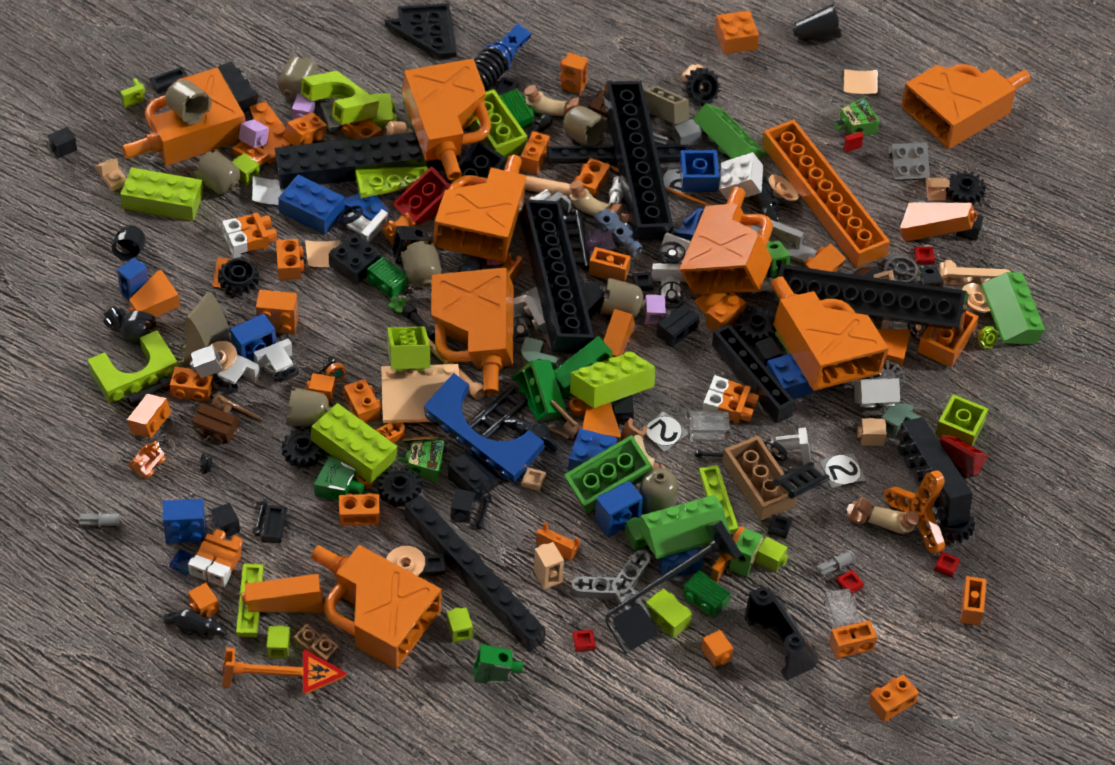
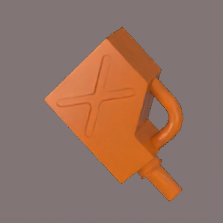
(960, 100)
(441, 105)
(178, 139)
(481, 212)
(726, 251)
(480, 313)
(827, 338)
(389, 603)

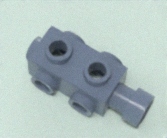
(621, 231)

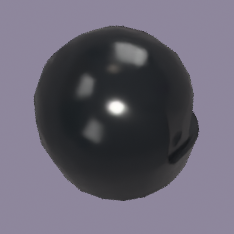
(129, 238)
(134, 326)

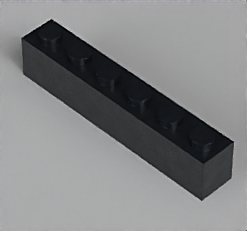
(753, 373)

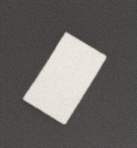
(266, 190)

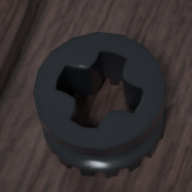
(206, 463)

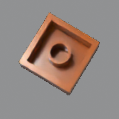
(736, 32)
(280, 310)

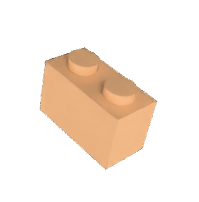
(548, 565)

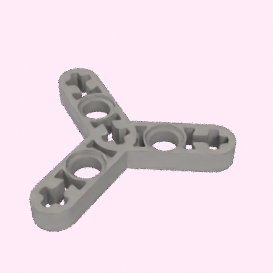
(613, 583)

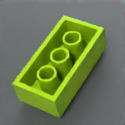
(505, 132)
(162, 194)
(408, 348)
(612, 379)
(354, 442)

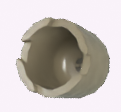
(292, 74)
(188, 101)
(585, 126)
(218, 173)
(421, 263)
(622, 297)
(306, 407)
(658, 490)

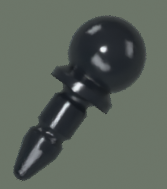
(543, 122)

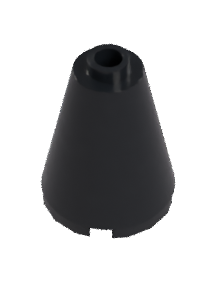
(819, 25)

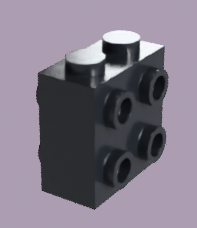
(353, 258)

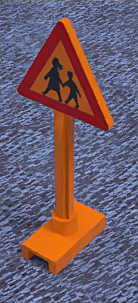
(315, 671)

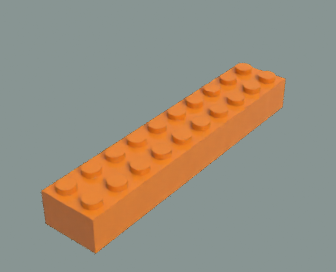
(825, 193)

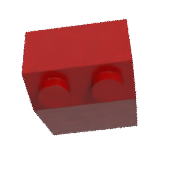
(423, 196)
(963, 455)

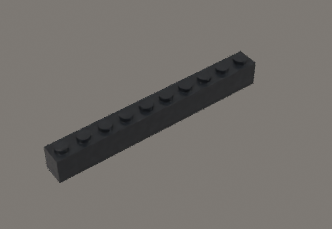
(475, 573)

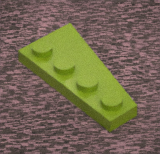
(386, 180)

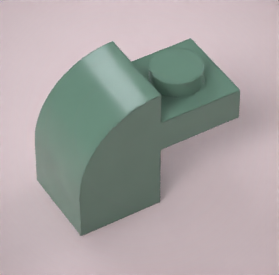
(533, 350)
(896, 415)

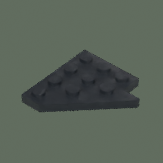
(427, 27)

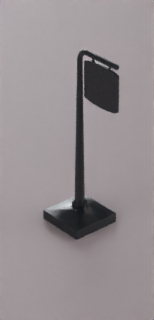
(634, 623)

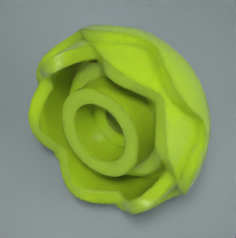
(987, 337)

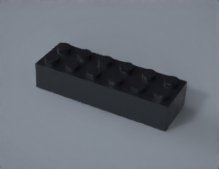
(926, 454)

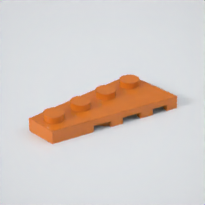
(265, 115)

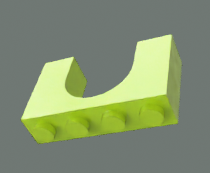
(353, 101)
(118, 384)

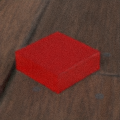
(853, 141)
(924, 255)
(947, 564)
(850, 581)
(583, 640)

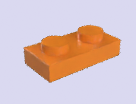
(256, 154)

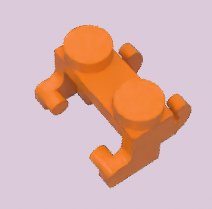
(390, 228)
(146, 459)

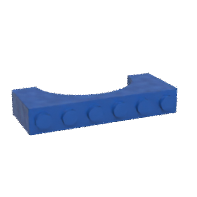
(506, 456)

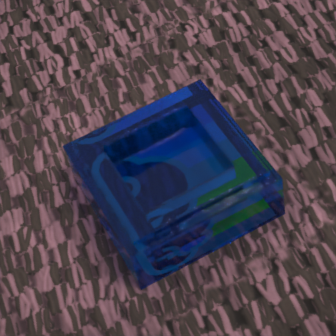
(181, 561)

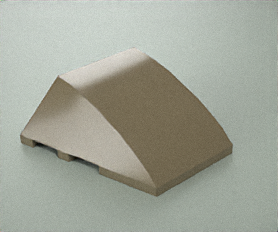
(204, 327)

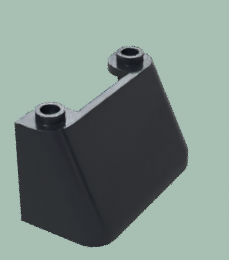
(768, 611)

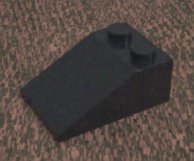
(480, 160)

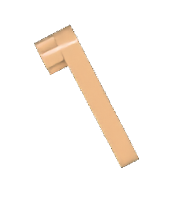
(954, 275)

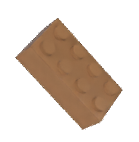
(754, 473)

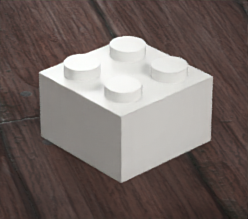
(743, 173)
(872, 391)

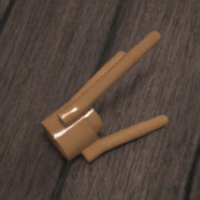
(223, 404)
(571, 427)

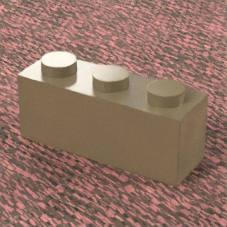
(667, 105)

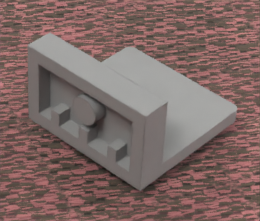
(910, 160)

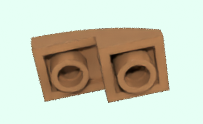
(315, 643)

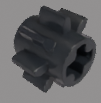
(114, 317)

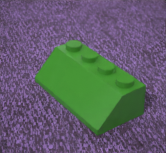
(726, 133)
(1013, 309)
(607, 470)
(681, 526)

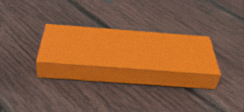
(721, 564)

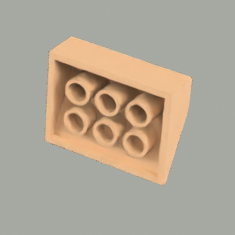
(410, 390)

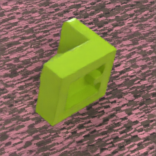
(133, 95)

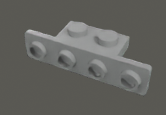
(791, 240)
(534, 308)

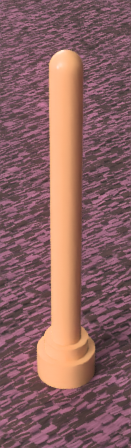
(475, 388)

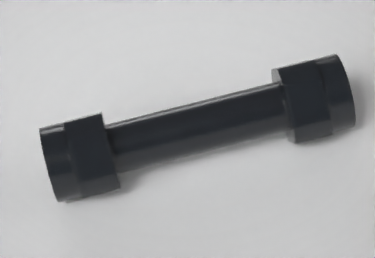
(411, 312)
(134, 398)

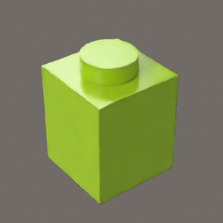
(247, 167)
(772, 554)
(459, 624)
(278, 642)

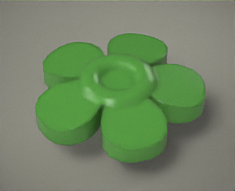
(397, 304)

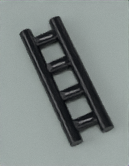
(580, 232)
(495, 406)
(802, 487)

